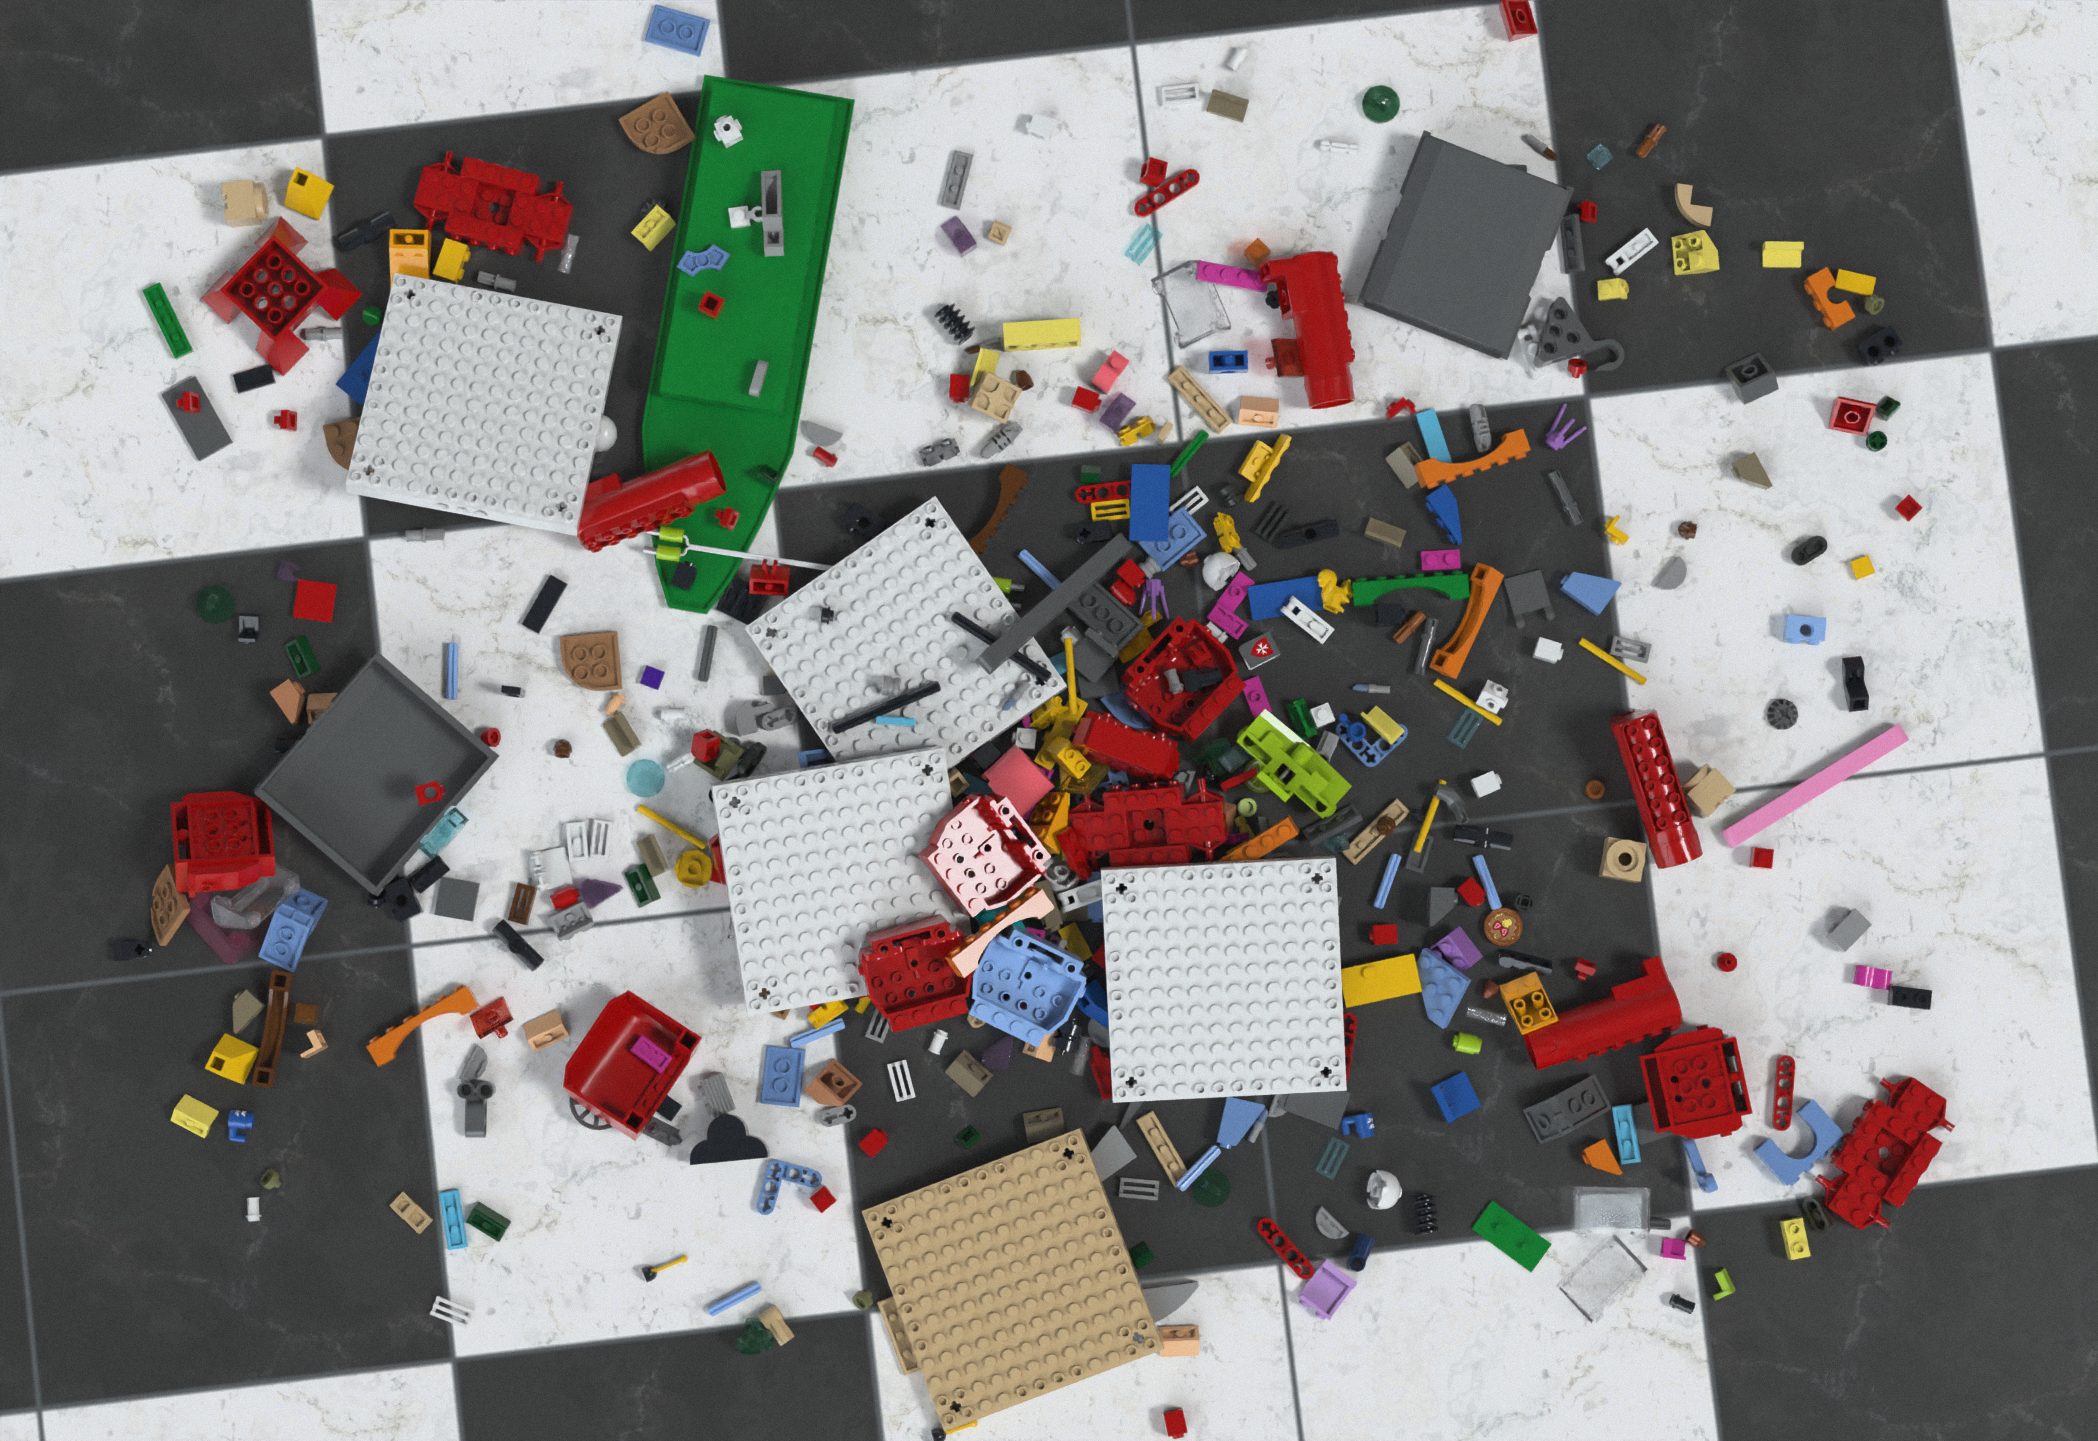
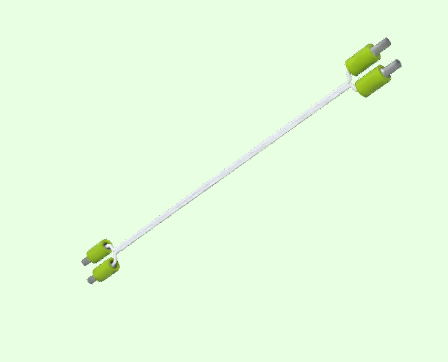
(677, 534)

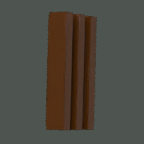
(522, 905)

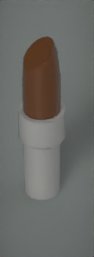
(1541, 147)
(987, 345)

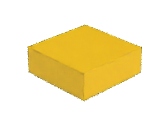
(1862, 567)

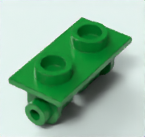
(1301, 719)

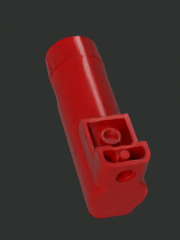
(1313, 298)
(625, 509)
(1656, 787)
(1627, 1015)

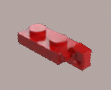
(1074, 853)
(1102, 1071)

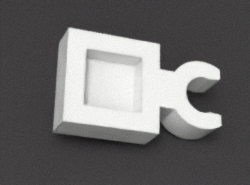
(741, 216)

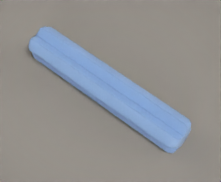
(1039, 569)
(452, 671)
(1387, 881)
(1487, 882)
(814, 1034)
(1204, 1161)
(734, 1299)

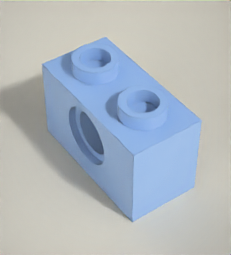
(1816, 628)

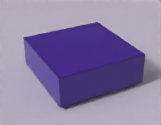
(652, 677)

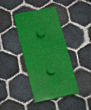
(1511, 1236)

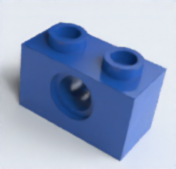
(1228, 362)

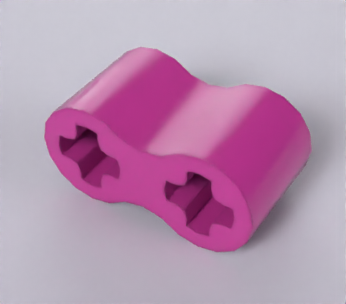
(1872, 977)

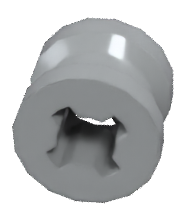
(1149, 567)
(891, 686)

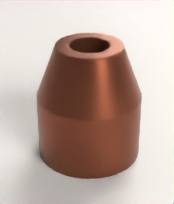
(1024, 380)
(1190, 559)
(1490, 989)
(1695, 1238)

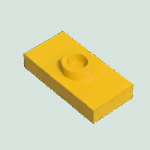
(1076, 943)

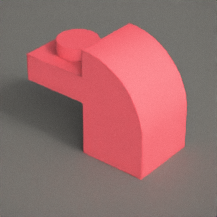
(1109, 372)

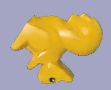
(1331, 594)

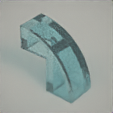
(444, 833)

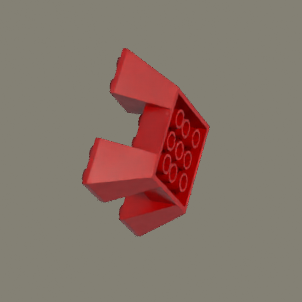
(277, 322)

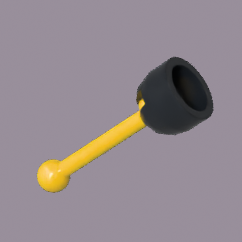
(651, 1272)
(939, 1435)

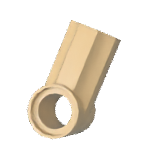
(774, 1322)

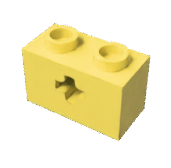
(1795, 1238)

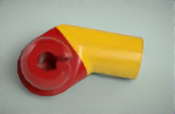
(862, 1004)

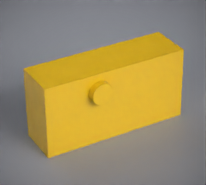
(1380, 980)

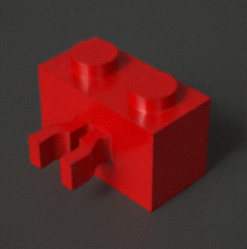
(769, 579)

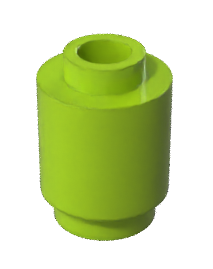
(1467, 1043)

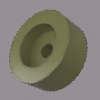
(1874, 304)
(270, 1179)
(863, 1300)

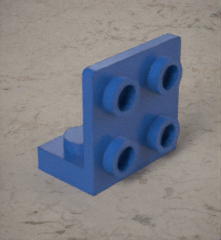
(1455, 1097)

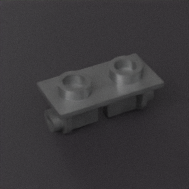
(946, 447)
(662, 1132)

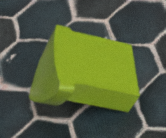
(1725, 1283)

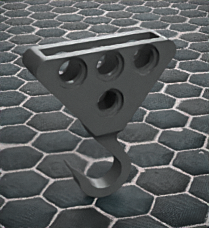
(1570, 327)

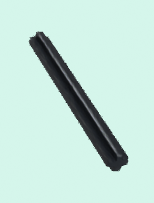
(989, 639)
(886, 707)

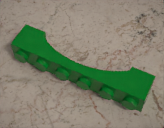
(1453, 586)

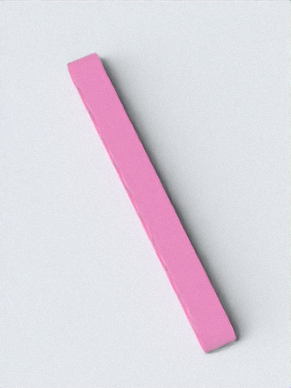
(1815, 785)

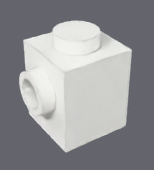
(1025, 738)

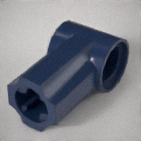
(1361, 1251)

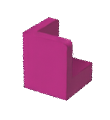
(1673, 1248)

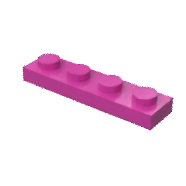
(1229, 276)

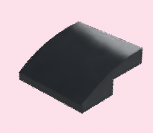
(739, 603)

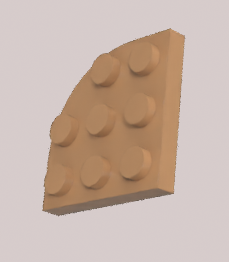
(657, 126)
(341, 440)
(593, 660)
(168, 906)

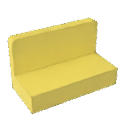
(653, 228)
(1782, 254)
(987, 361)
(1383, 724)
(194, 1115)

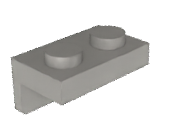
(571, 920)

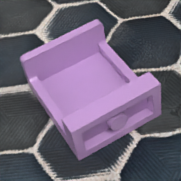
(1326, 1290)

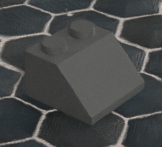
(1752, 378)
(1439, 903)

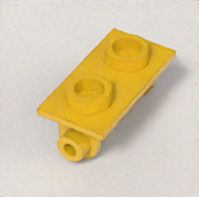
(1141, 426)
(1225, 525)
(1042, 717)
(826, 1013)

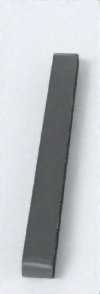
(1054, 603)

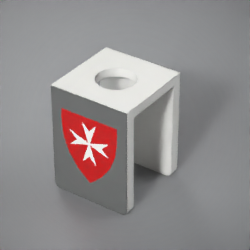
(1259, 650)

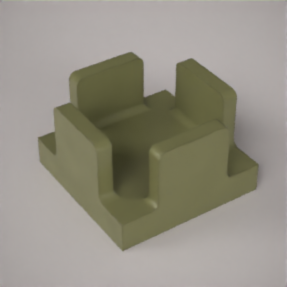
(726, 759)

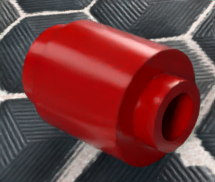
(1123, 593)
(565, 896)

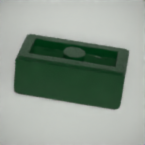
(302, 657)
(642, 885)
(488, 1221)

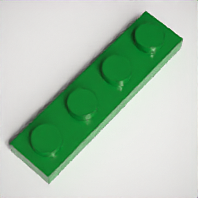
(168, 320)

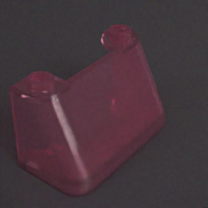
(228, 948)

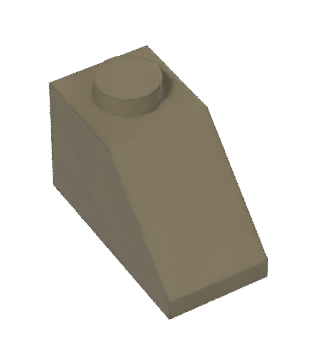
(1751, 472)
(245, 1009)

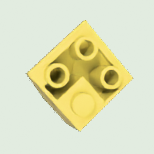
(1694, 253)

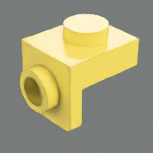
(1612, 289)

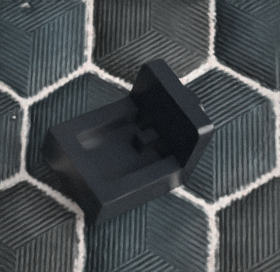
(249, 628)

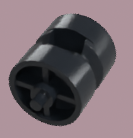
(1067, 1037)

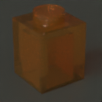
(1257, 252)
(306, 1014)

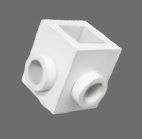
(728, 137)
(1492, 697)

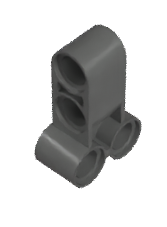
(475, 1108)

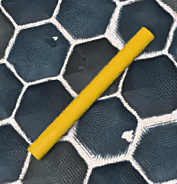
(1614, 662)
(1071, 677)
(1467, 701)
(1427, 822)
(672, 827)

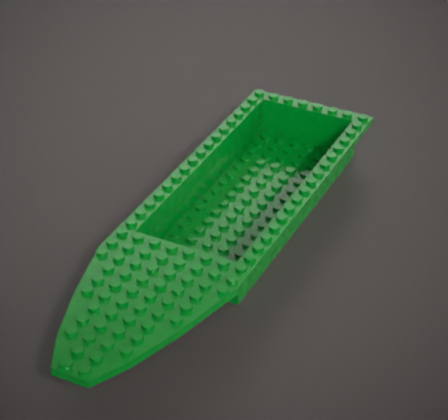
(769, 313)

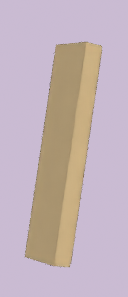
(1199, 399)
(1370, 836)
(1162, 1146)
(898, 1335)

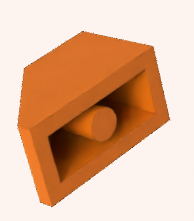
(1601, 1157)

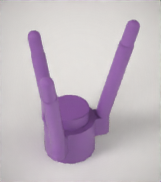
(1555, 440)
(1153, 588)

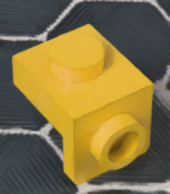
(1615, 535)

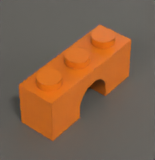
(1834, 314)

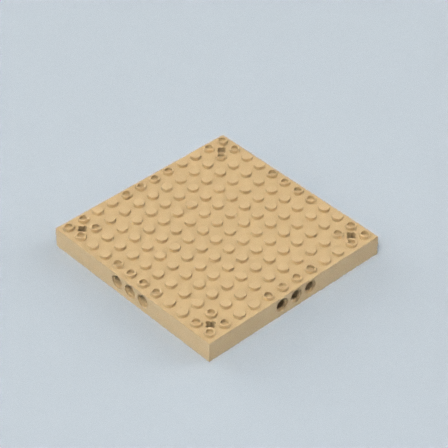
(1013, 1279)

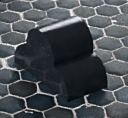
(728, 1141)

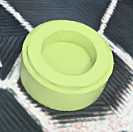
(1247, 807)

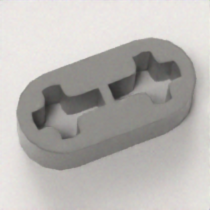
(758, 378)
(781, 723)
(840, 1120)

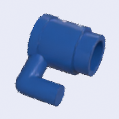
(1355, 731)
(241, 1120)
(1363, 1124)

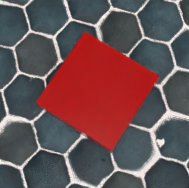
(315, 601)
(1240, 779)

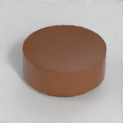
(1595, 789)

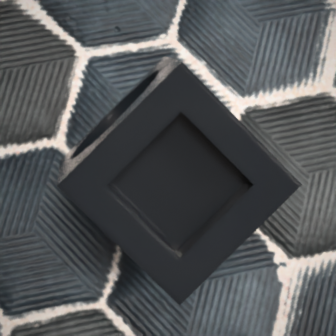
(684, 576)

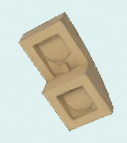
(411, 1212)

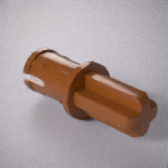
(1650, 140)
(1409, 627)

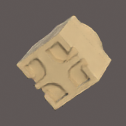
(245, 203)
(994, 396)
(1706, 790)
(1623, 860)

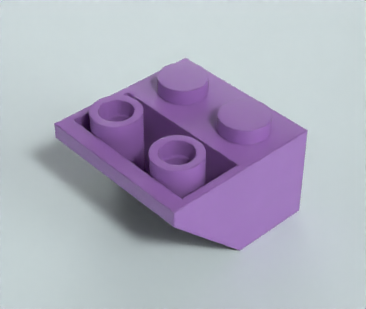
(1457, 950)

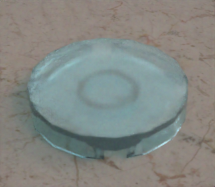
(645, 778)

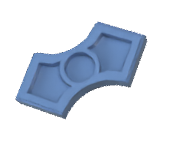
(710, 259)

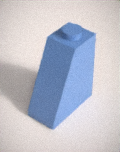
(1590, 590)
(1236, 1120)

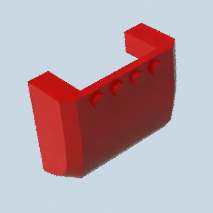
(614, 1080)

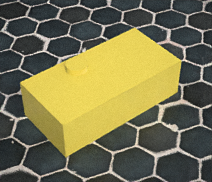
(1042, 334)

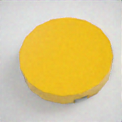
(694, 868)

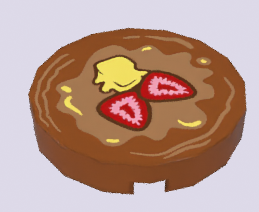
(1503, 927)

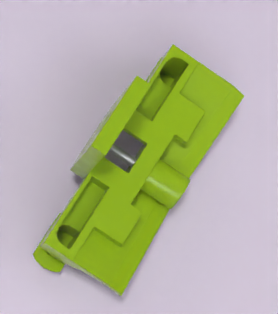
(1276, 744)

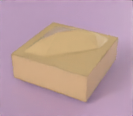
(999, 232)

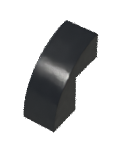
(1854, 685)

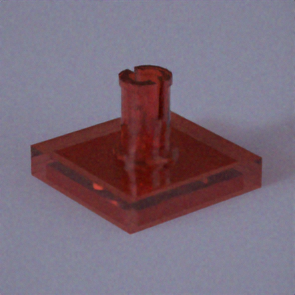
(1285, 358)
(492, 1019)

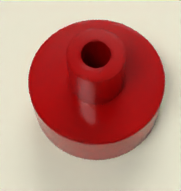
(1577, 367)
(491, 737)
(1722, 962)

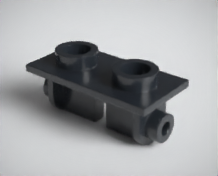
(429, 874)

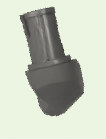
(1453, 801)

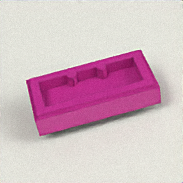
(1235, 592)
(1227, 621)
(1256, 696)
(651, 1054)

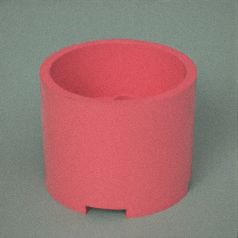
(1018, 779)

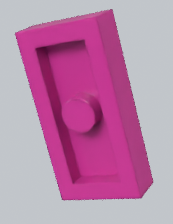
(1440, 560)

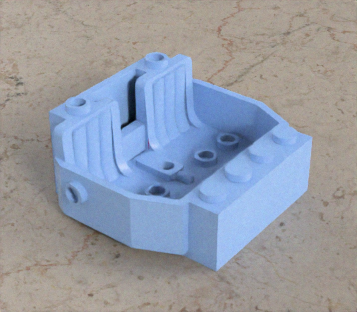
(1047, 992)

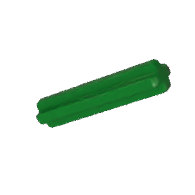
(1188, 452)

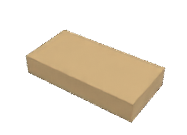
(1164, 433)

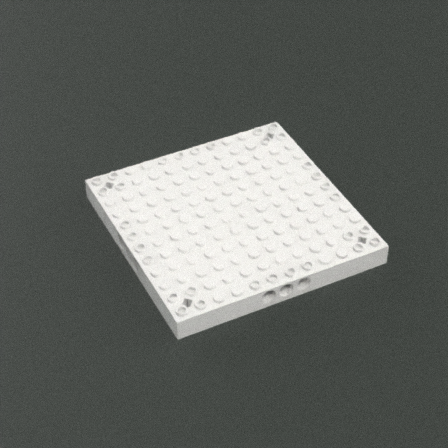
(484, 404)
(895, 621)
(822, 863)
(1223, 979)

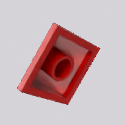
(1517, 19)
(1851, 415)

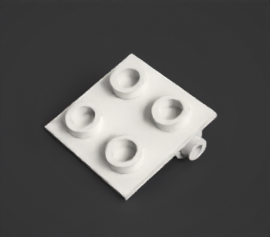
(550, 869)

